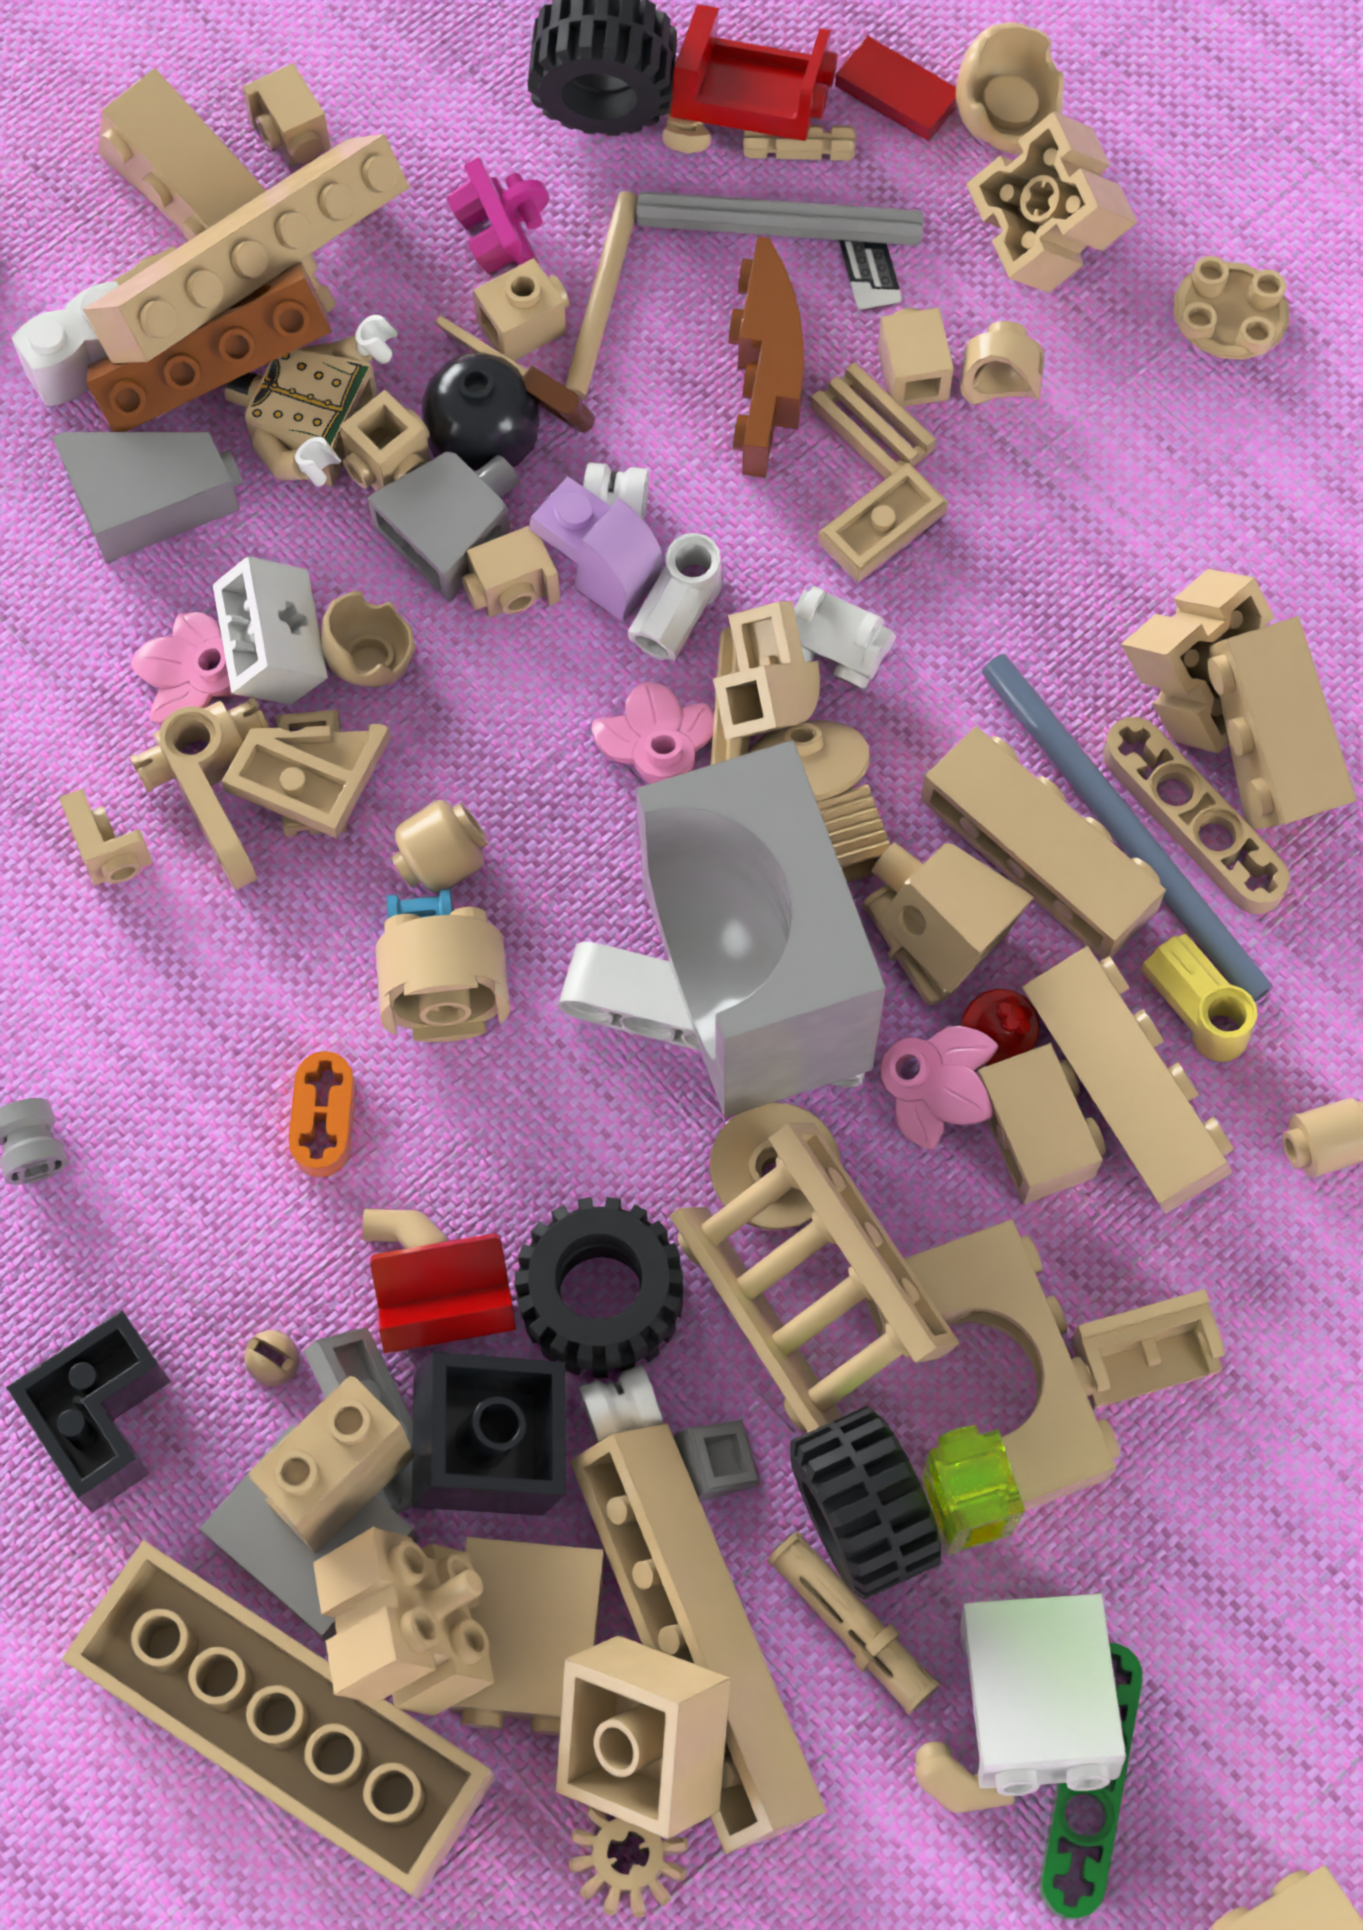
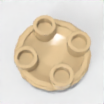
(1231, 308)

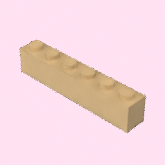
(246, 249)
(692, 1611)

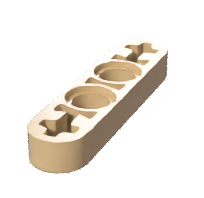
(1203, 809)

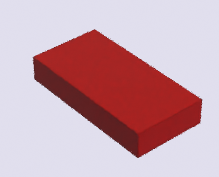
(897, 88)

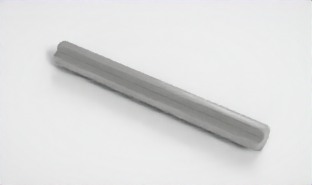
(779, 218)

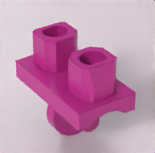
(485, 198)

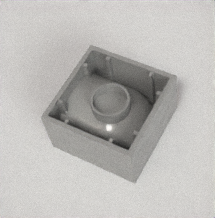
(759, 928)

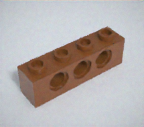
(238, 340)

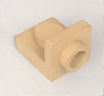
(104, 855)

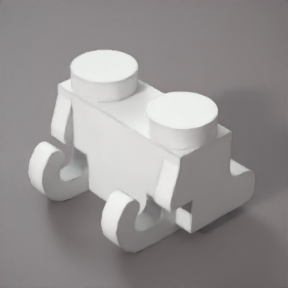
(842, 635)

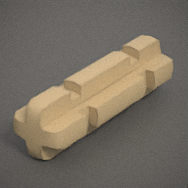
(837, 143)

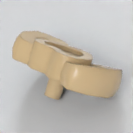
(685, 135)

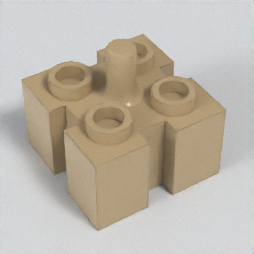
(1051, 202)
(1176, 653)
(403, 1622)

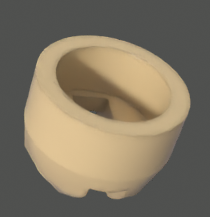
(265, 1370)

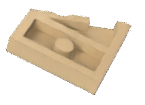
(307, 772)

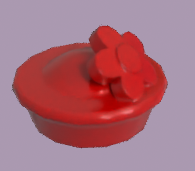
(1005, 1019)

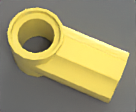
(1199, 993)

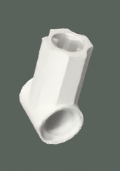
(677, 599)

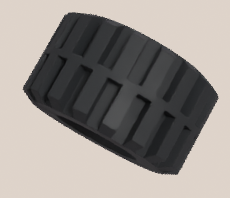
(602, 64)
(598, 1234)
(865, 1502)

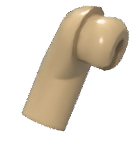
(403, 1226)
(952, 1783)

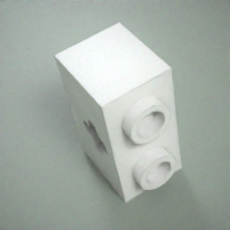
(269, 631)

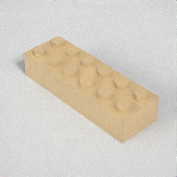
(272, 1719)

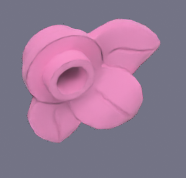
(183, 664)
(655, 733)
(945, 1084)

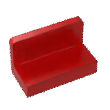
(442, 1292)

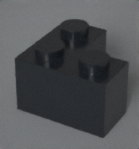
(75, 1405)

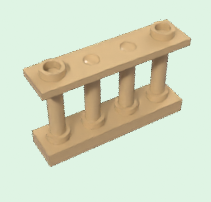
(875, 1274)

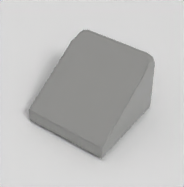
(718, 1459)

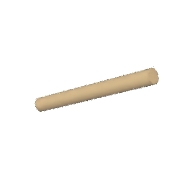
(602, 294)

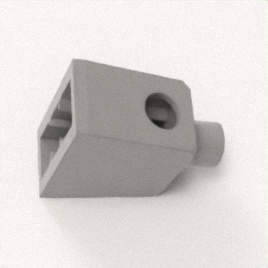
(442, 513)

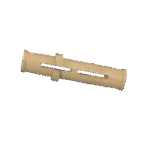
(854, 1623)

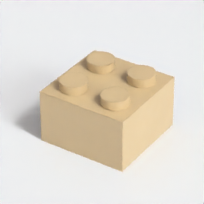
(642, 1736)

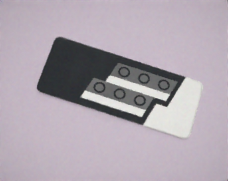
(870, 273)

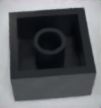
(489, 1434)

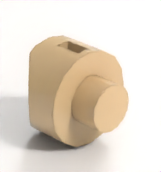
(1002, 364)

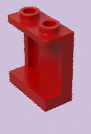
(750, 83)

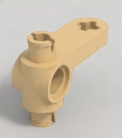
(198, 772)

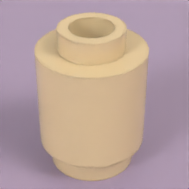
(1326, 1137)

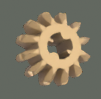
(639, 1877)

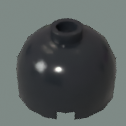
(480, 411)

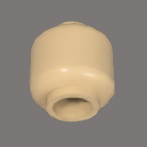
(439, 846)

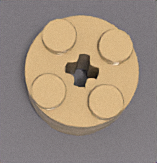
(441, 975)

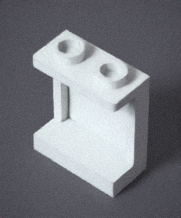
(1043, 1693)

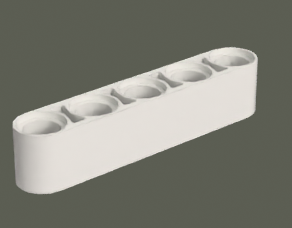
(632, 996)

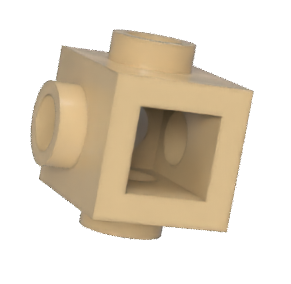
(383, 442)

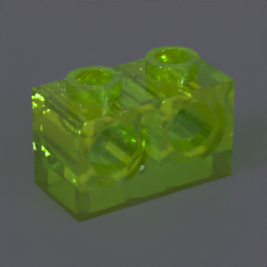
(971, 1489)

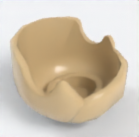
(366, 641)

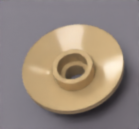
(830, 753)
(743, 1153)

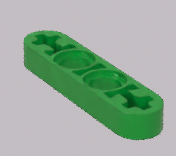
(1110, 1799)

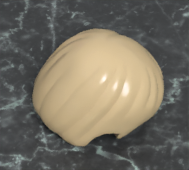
(1008, 84)

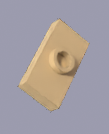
(882, 522)

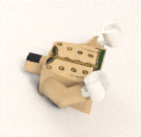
(305, 399)

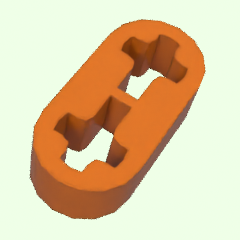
(307, 1114)

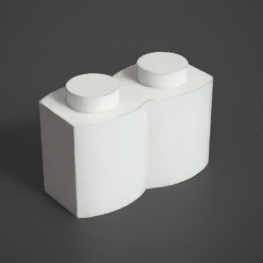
(60, 347)

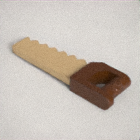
(547, 391)

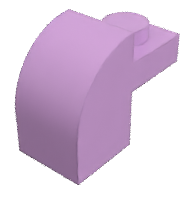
(609, 543)

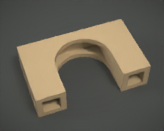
(994, 1283)

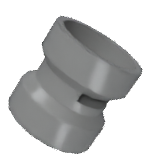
(28, 1143)

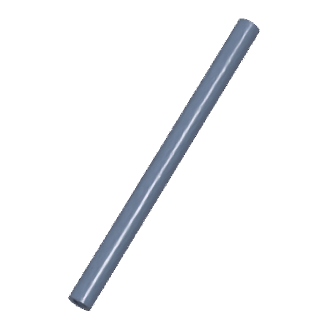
(1125, 826)

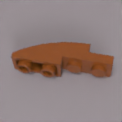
(770, 352)

